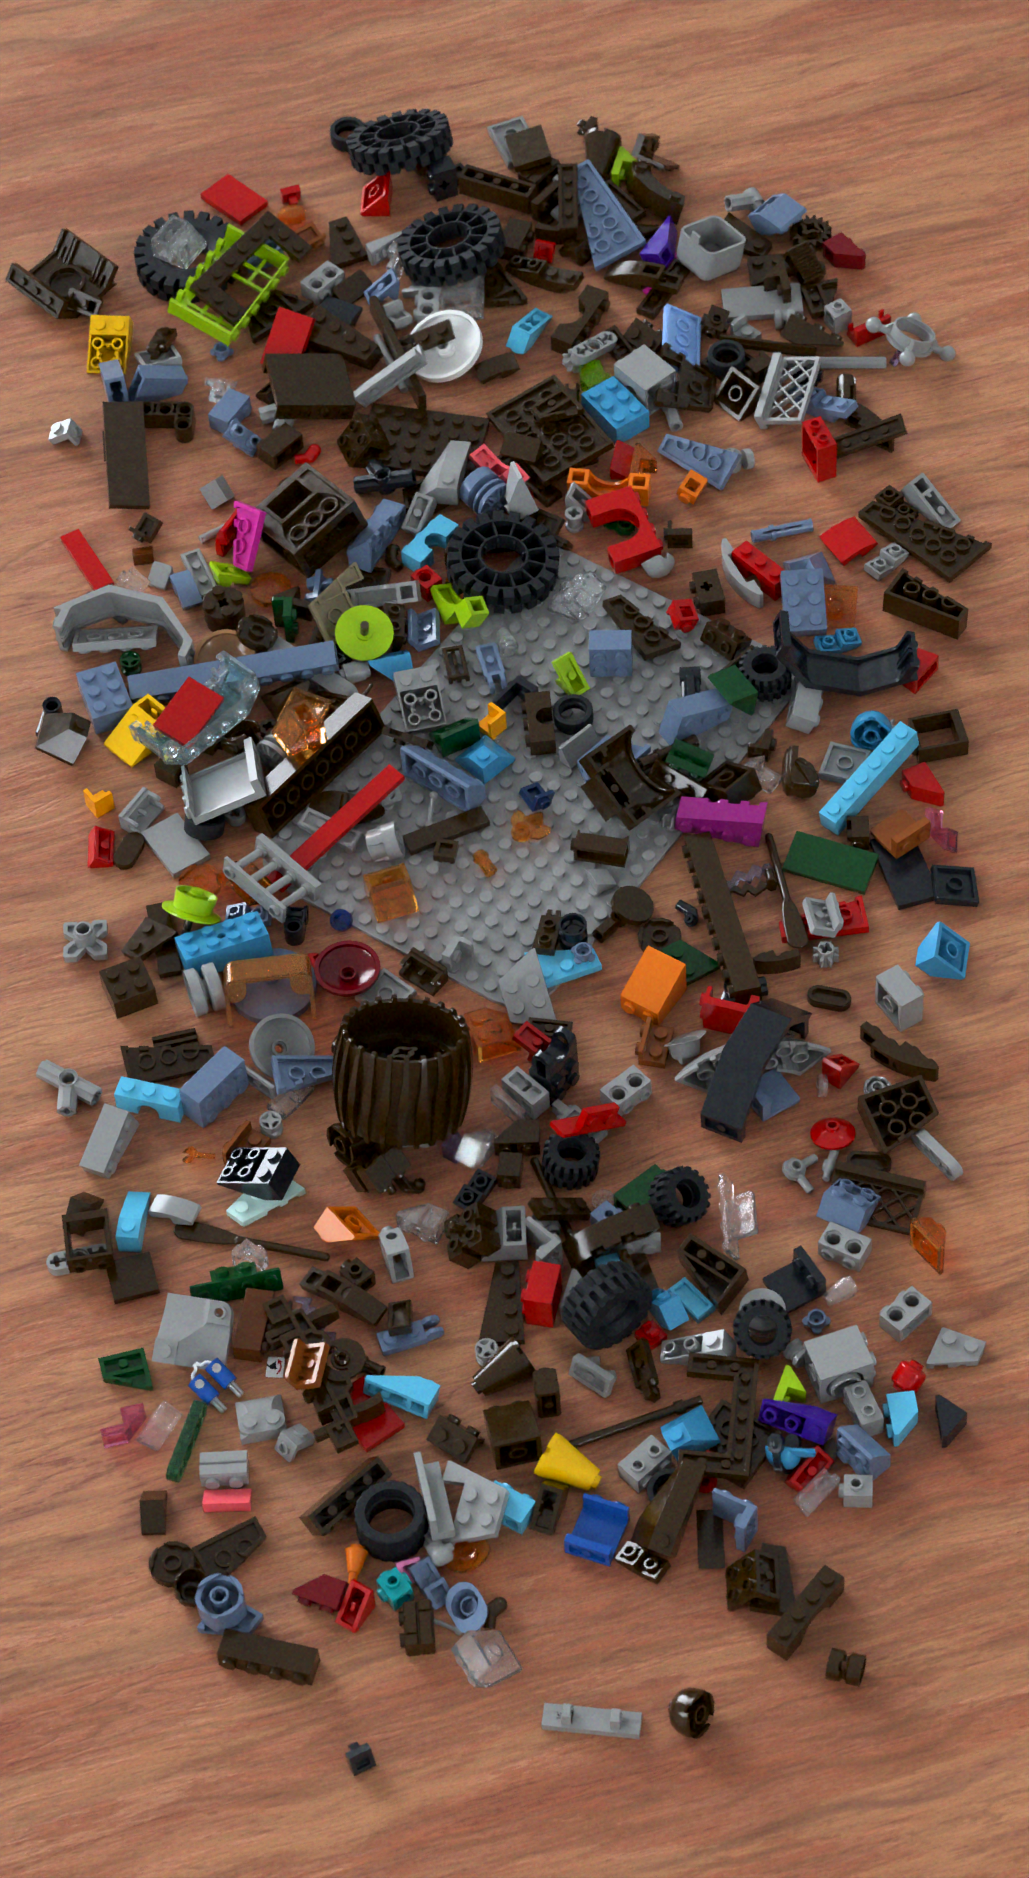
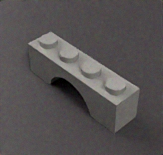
(390, 593)

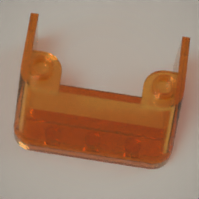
(291, 966)

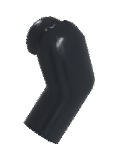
(690, 913)

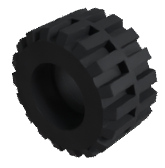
(764, 660)
(570, 1173)
(693, 1192)
(762, 1349)

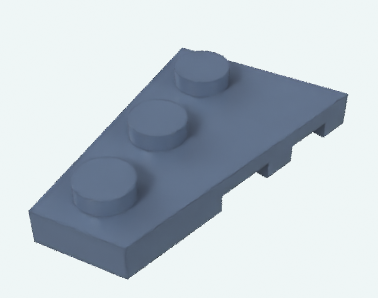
(300, 1071)

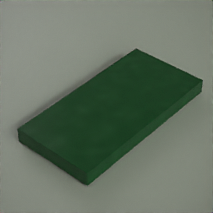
(830, 862)

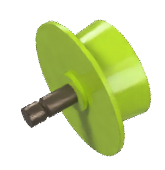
(364, 633)
(193, 906)

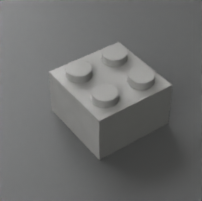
(899, 998)

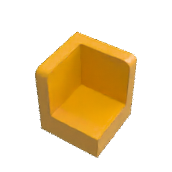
(494, 722)
(99, 803)

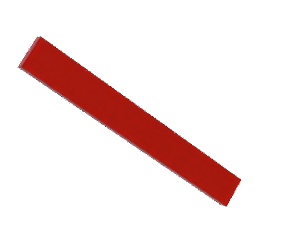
(344, 820)

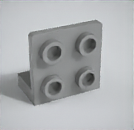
(547, 1244)

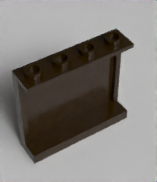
(310, 386)

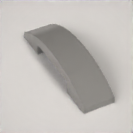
(747, 590)

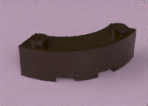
(652, 194)
(596, 1240)

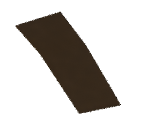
(710, 1540)

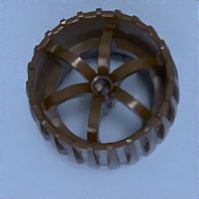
(402, 1071)

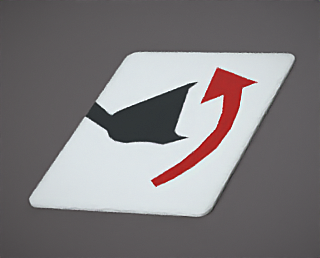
(275, 1367)

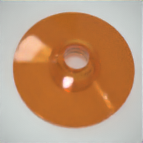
(468, 1556)

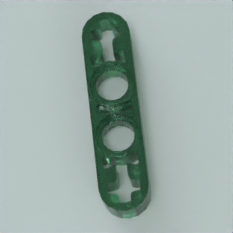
(186, 1441)

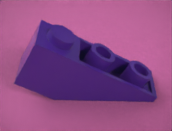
(662, 244)
(799, 1419)

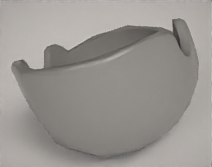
(659, 566)

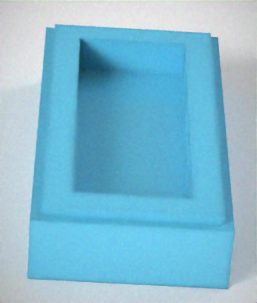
(693, 1300)

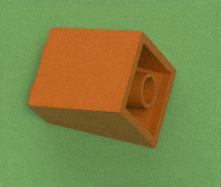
(654, 986)

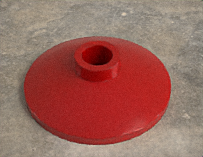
(832, 1133)

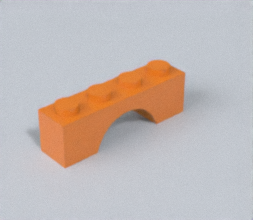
(595, 487)

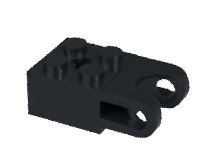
(558, 1065)

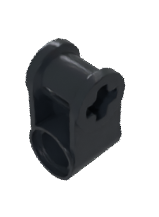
(295, 924)

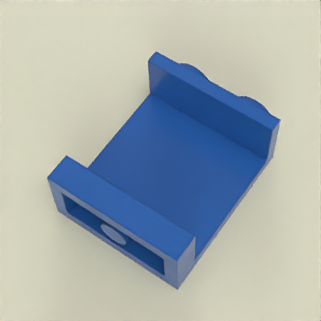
(598, 1530)

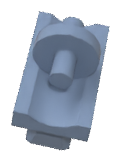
(242, 438)
(317, 584)

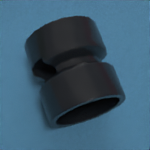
(572, 930)

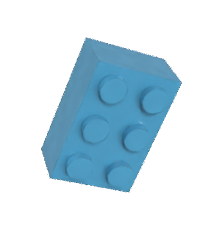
(615, 410)

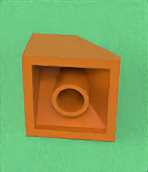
(345, 1225)

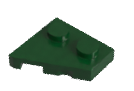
(697, 963)
(127, 1369)

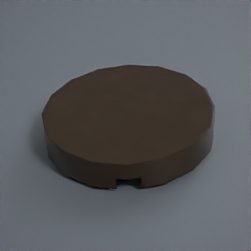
(256, 632)
(632, 905)
(658, 934)
(169, 1561)

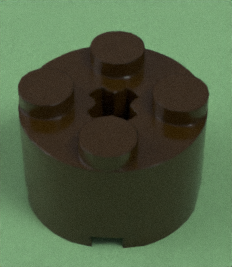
(223, 608)

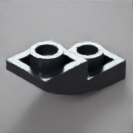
(476, 1190)

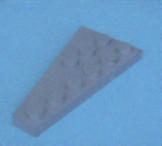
(606, 222)

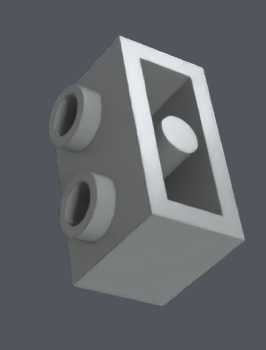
(644, 1462)

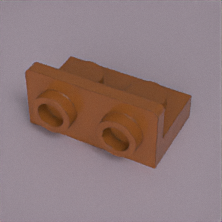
(651, 1048)
(244, 1137)

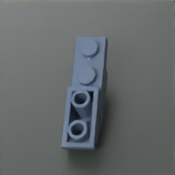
(826, 406)

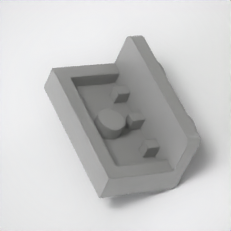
(823, 916)

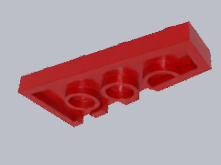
(854, 920)

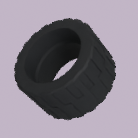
(384, 1497)

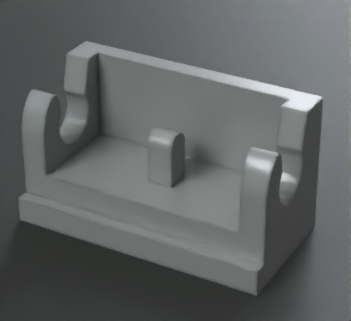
(141, 811)

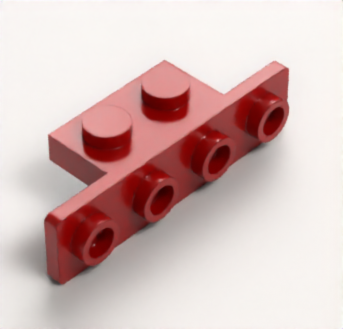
(590, 1120)

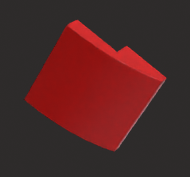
(226, 536)
(848, 540)

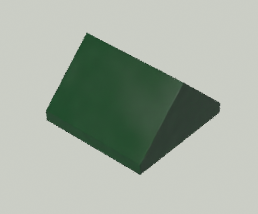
(735, 689)
(456, 736)

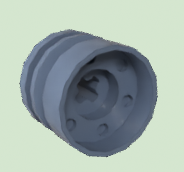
(484, 491)

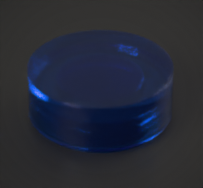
(341, 920)

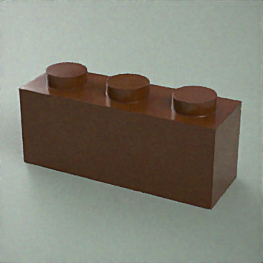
(252, 1325)

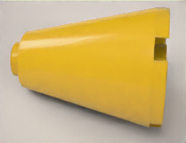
(567, 1465)

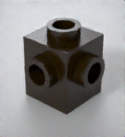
(715, 322)

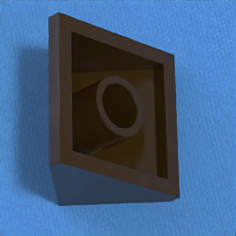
(738, 394)

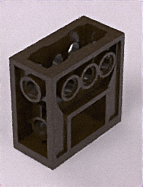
(306, 512)

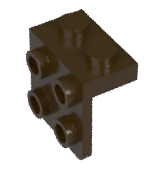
(359, 436)

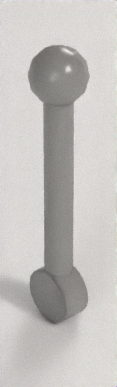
(433, 795)
(448, 1626)

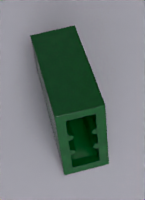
(637, 1189)

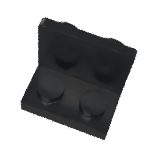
(798, 1281)

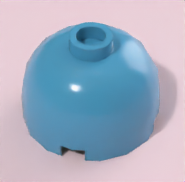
(869, 729)

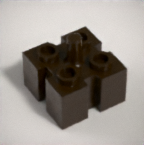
(376, 1169)
(472, 1235)

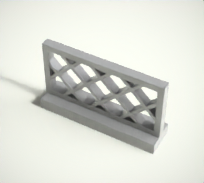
(772, 390)

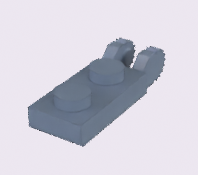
(491, 665)
(418, 1337)

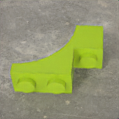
(468, 611)

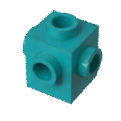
(394, 1588)

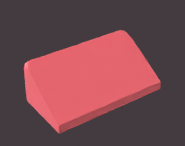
(227, 1500)

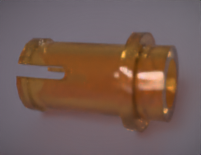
(482, 859)

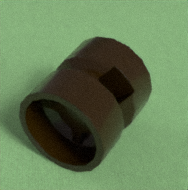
(854, 1668)

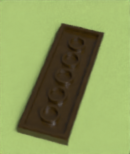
(126, 455)

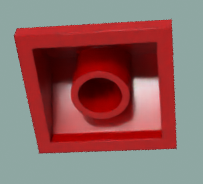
(377, 196)

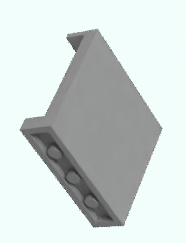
(223, 785)

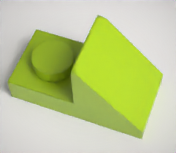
(621, 166)
(226, 574)
(570, 676)
(790, 1387)

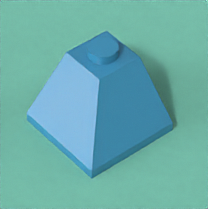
(392, 663)
(485, 759)
(943, 953)
(690, 1432)

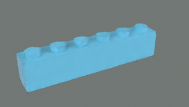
(869, 778)

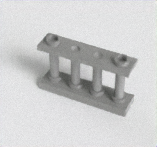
(280, 862)

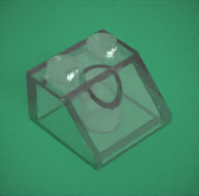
(485, 1657)

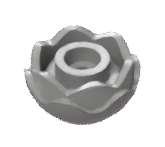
(874, 1083)

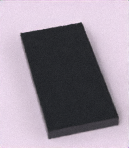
(906, 876)

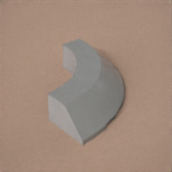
(791, 1056)

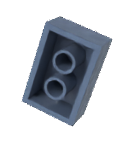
(805, 601)
(104, 696)
(214, 1087)

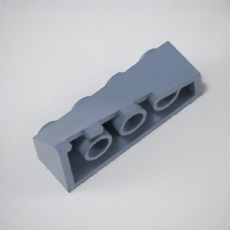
(379, 533)

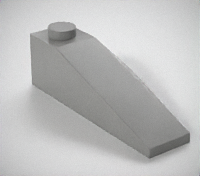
(447, 474)

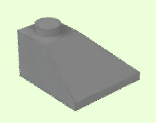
(518, 495)

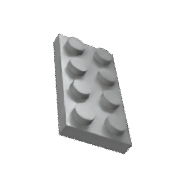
(115, 638)

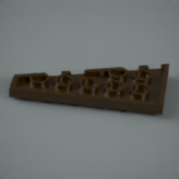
(927, 541)

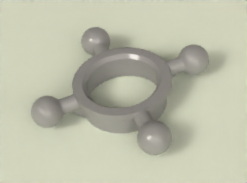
(910, 347)

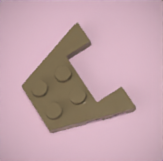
(334, 602)

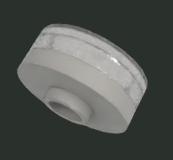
(762, 1325)

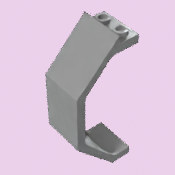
(122, 602)

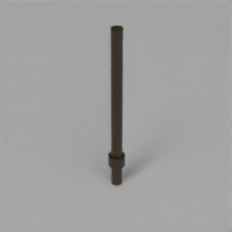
(678, 1408)

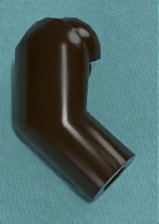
(390, 557)
(410, 1187)
(495, 1608)

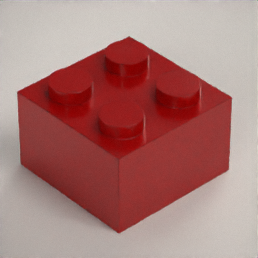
(542, 1294)

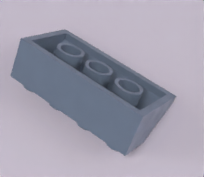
(442, 777)

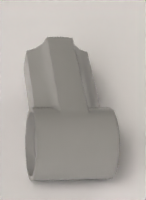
(749, 199)

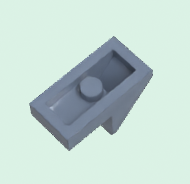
(384, 287)

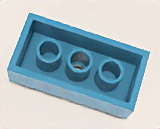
(225, 942)

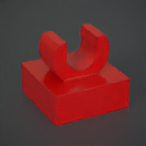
(290, 194)
(544, 250)
(652, 1332)

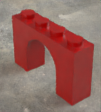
(625, 506)

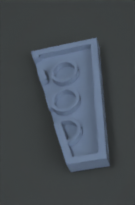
(706, 460)

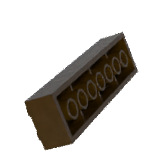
(308, 773)

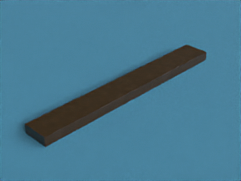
(396, 350)

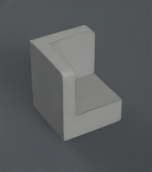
(217, 492)

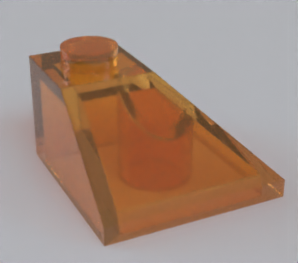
(929, 1241)

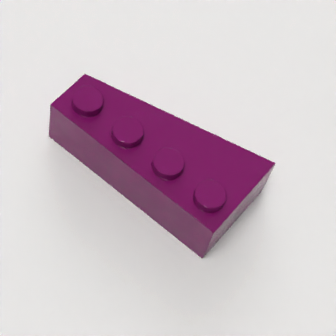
(725, 821)

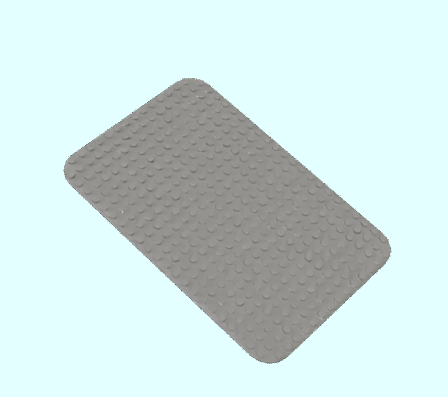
(532, 875)

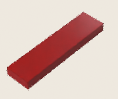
(86, 560)

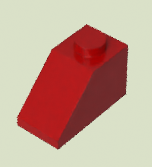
(922, 785)

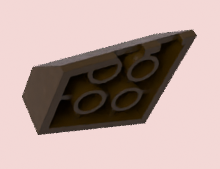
(896, 1112)

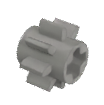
(571, 366)
(825, 954)

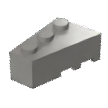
(108, 1141)

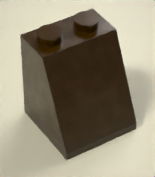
(513, 1434)

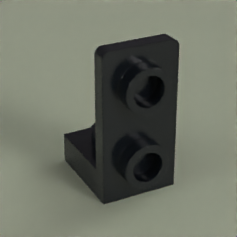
(514, 688)

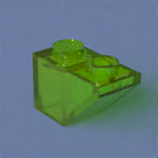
(592, 375)

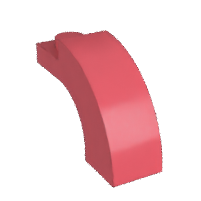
(484, 457)

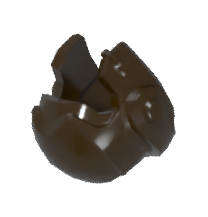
(233, 740)

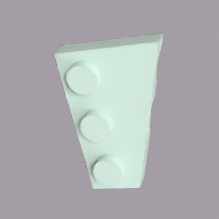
(249, 1208)

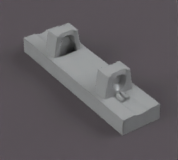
(591, 1720)

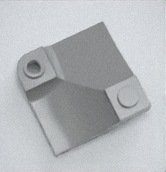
(193, 1331)

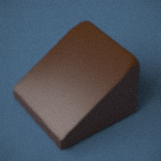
(143, 555)

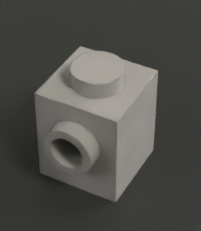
(857, 1490)

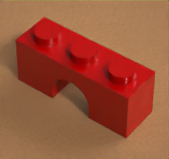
(752, 561)

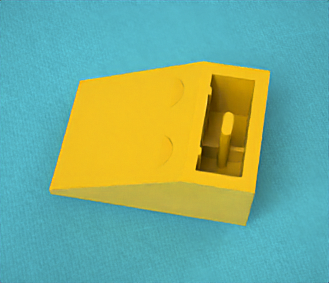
(109, 340)
(121, 739)

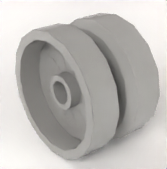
(208, 988)

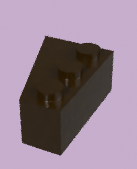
(712, 1271)

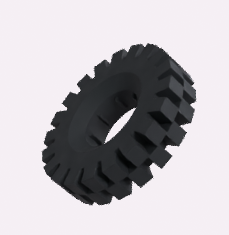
(400, 142)
(434, 265)
(162, 276)
(510, 588)

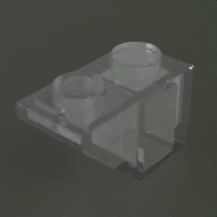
(476, 1148)
(423, 1221)

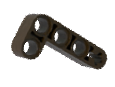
(170, 415)

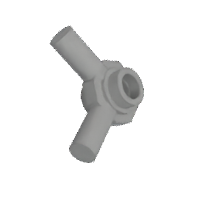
(795, 1170)

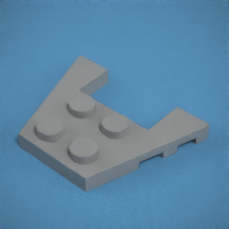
(479, 1507)

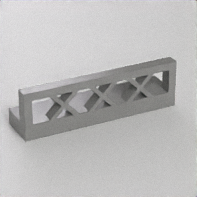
(390, 376)
(435, 1499)

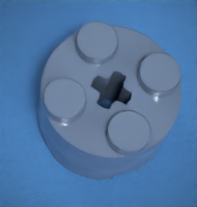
(220, 1602)

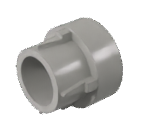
(385, 842)

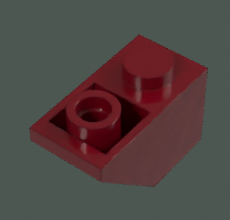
(843, 253)
(322, 1591)

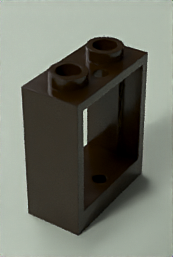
(938, 721)
(86, 1222)

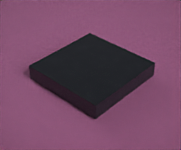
(954, 885)

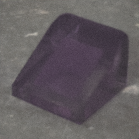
(451, 1146)

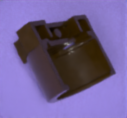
(620, 784)

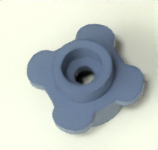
(221, 351)
(580, 948)
(813, 1315)

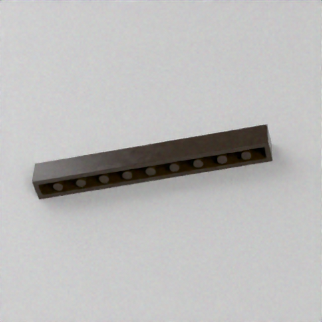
(722, 918)

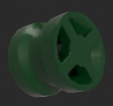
(130, 663)

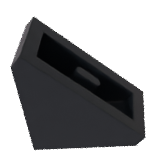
(950, 1419)

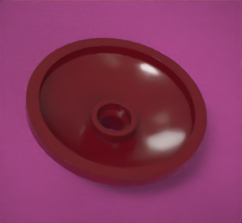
(346, 960)

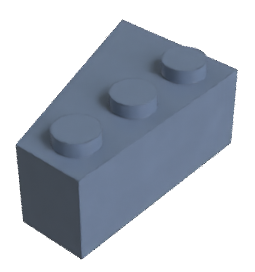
(693, 715)

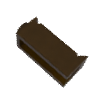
(600, 849)

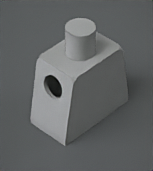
(394, 1243)

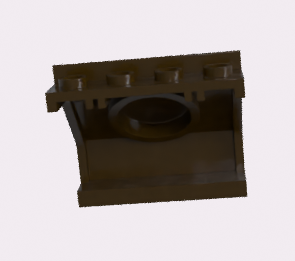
(68, 265)

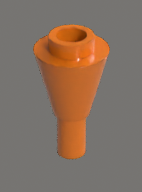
(355, 1559)

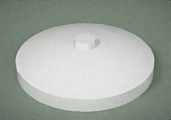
(455, 356)

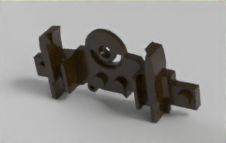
(333, 1397)

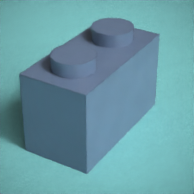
(231, 406)

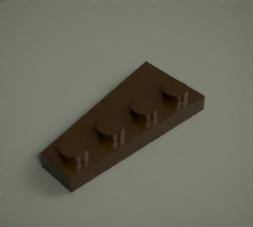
(164, 1062)

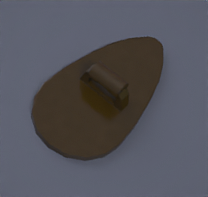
(332, 801)

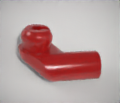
(309, 456)

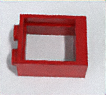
(819, 447)

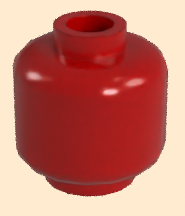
(908, 1376)

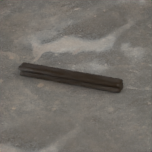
(772, 346)

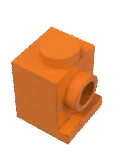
(691, 487)

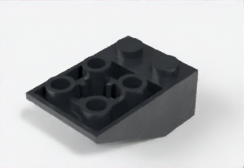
(259, 1171)

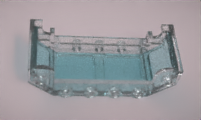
(237, 686)

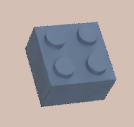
(610, 653)

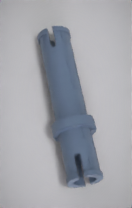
(788, 529)

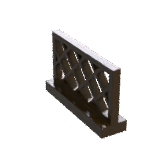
(885, 1182)

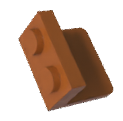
(901, 832)

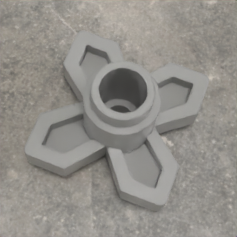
(85, 939)

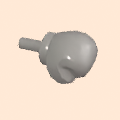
(439, 1552)

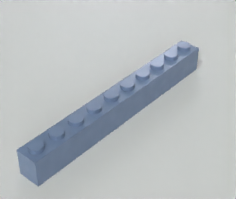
(269, 667)

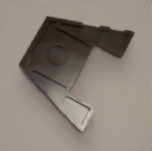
(693, 388)

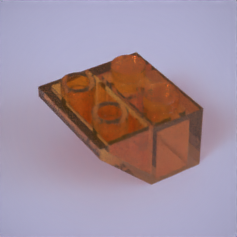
(299, 728)
(390, 893)

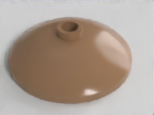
(217, 642)

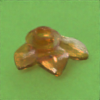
(530, 826)

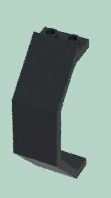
(844, 672)
(744, 1064)

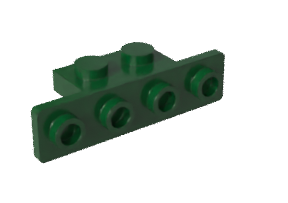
(232, 1282)

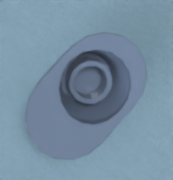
(466, 1607)

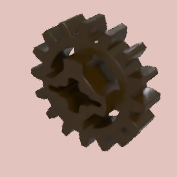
(811, 231)

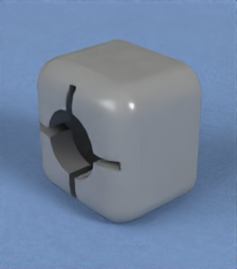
(701, 238)

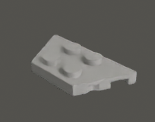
(526, 991)

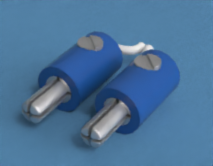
(221, 1375)

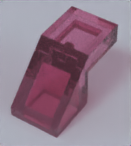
(945, 837)
(133, 1418)

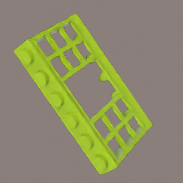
(184, 297)

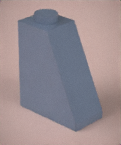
(113, 381)
(157, 382)

